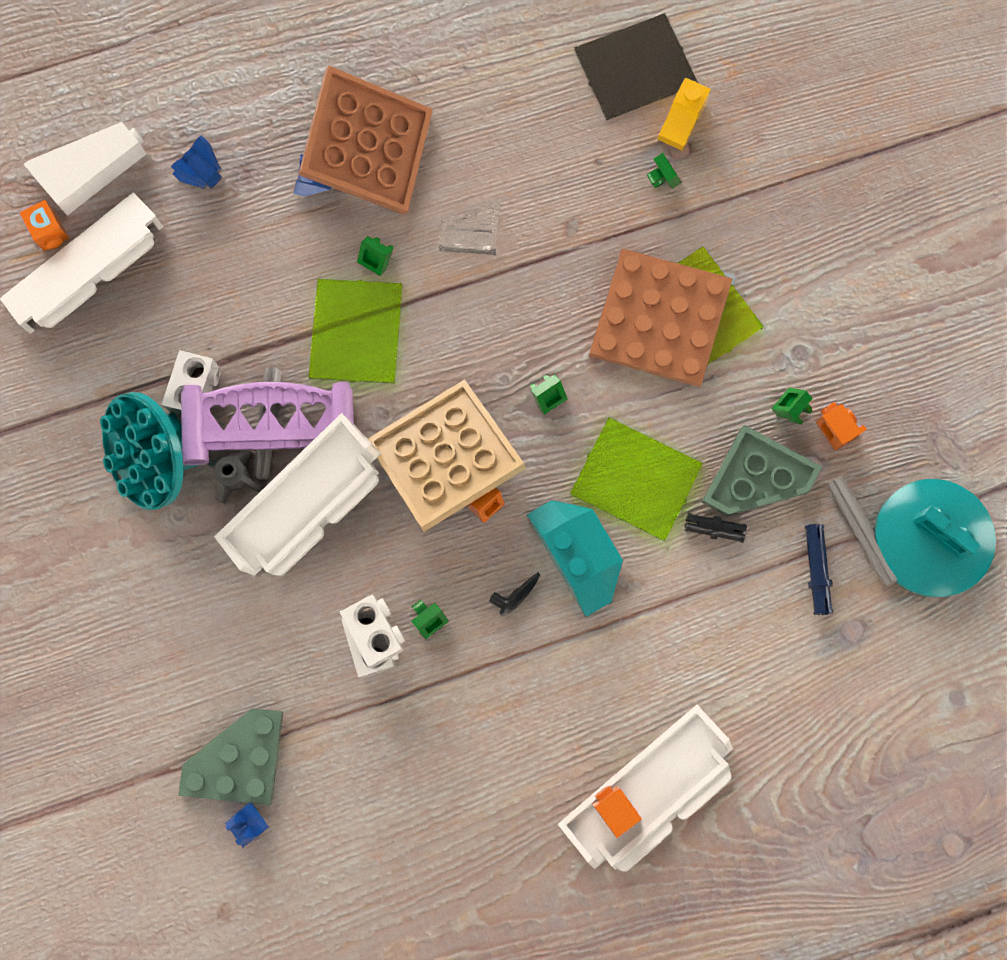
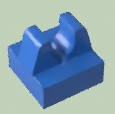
(246, 825)

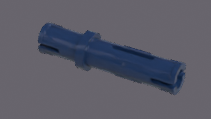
(818, 567)

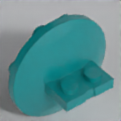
(143, 449)
(935, 537)

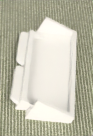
(72, 272)
(301, 500)
(662, 783)

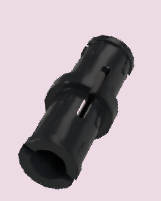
(715, 527)

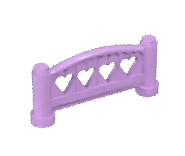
(204, 434)

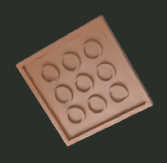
(365, 141)
(660, 317)

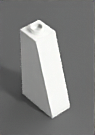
(86, 165)

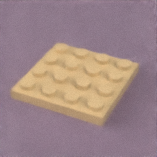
(445, 455)

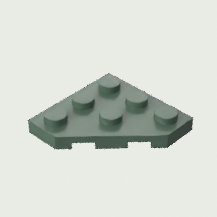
(758, 474)
(237, 762)

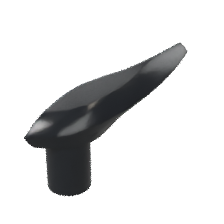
(516, 597)

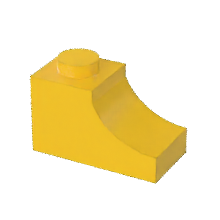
(684, 114)

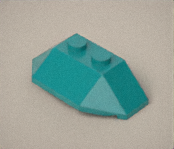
(579, 552)

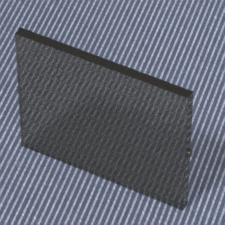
(634, 66)

